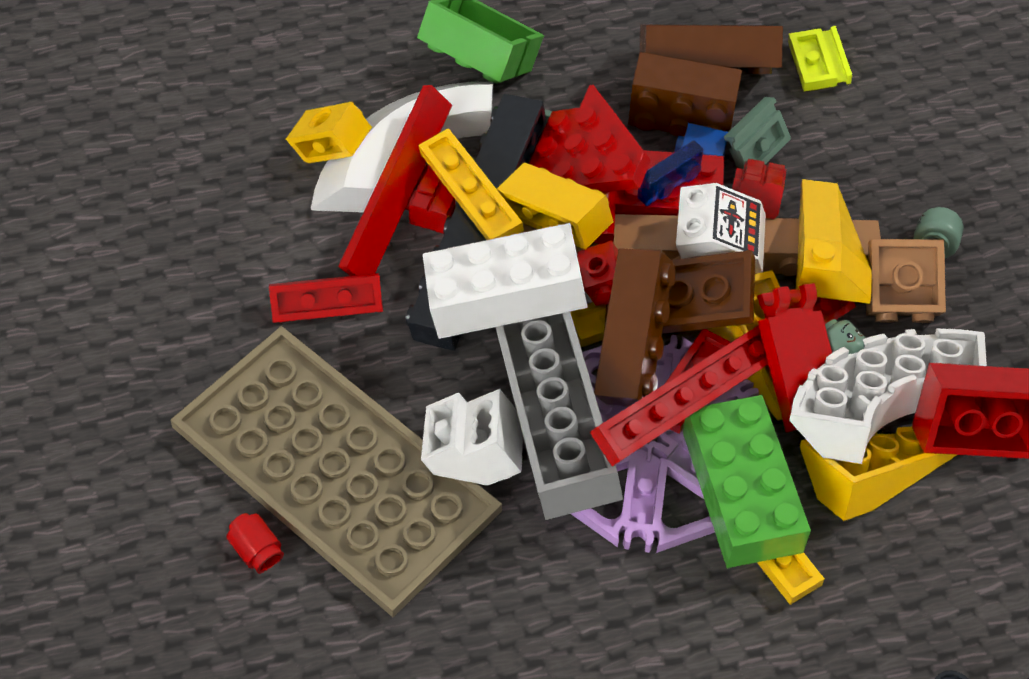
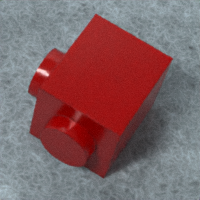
(597, 271)

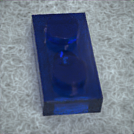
(670, 173)

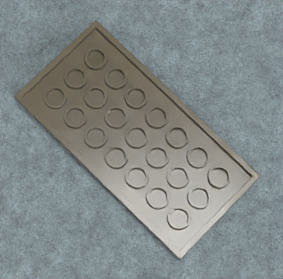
(335, 469)

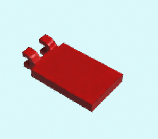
(792, 341)

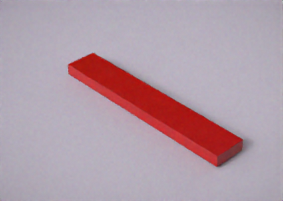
(395, 184)

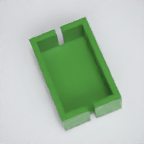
(480, 38)

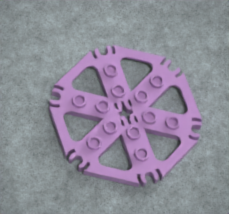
(649, 467)

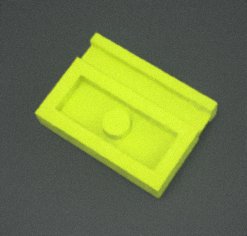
(819, 58)

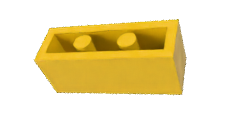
(550, 201)

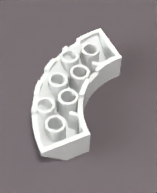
(350, 181)
(865, 390)

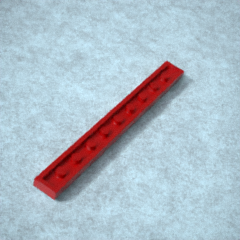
(692, 390)

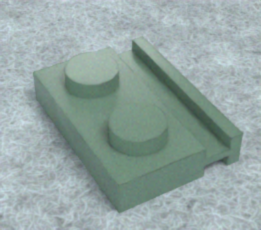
(758, 134)

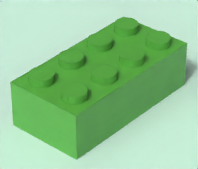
(746, 482)

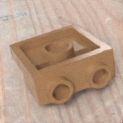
(906, 279)

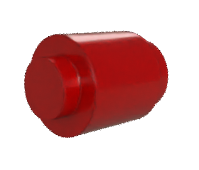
(254, 542)

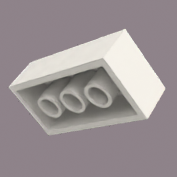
(504, 281)

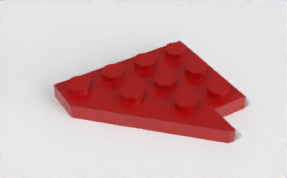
(591, 147)

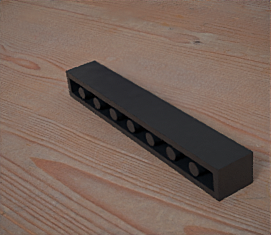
(502, 150)

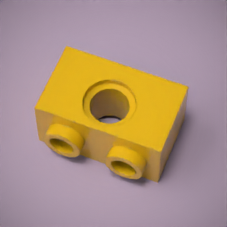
(329, 132)

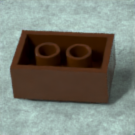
(679, 92)

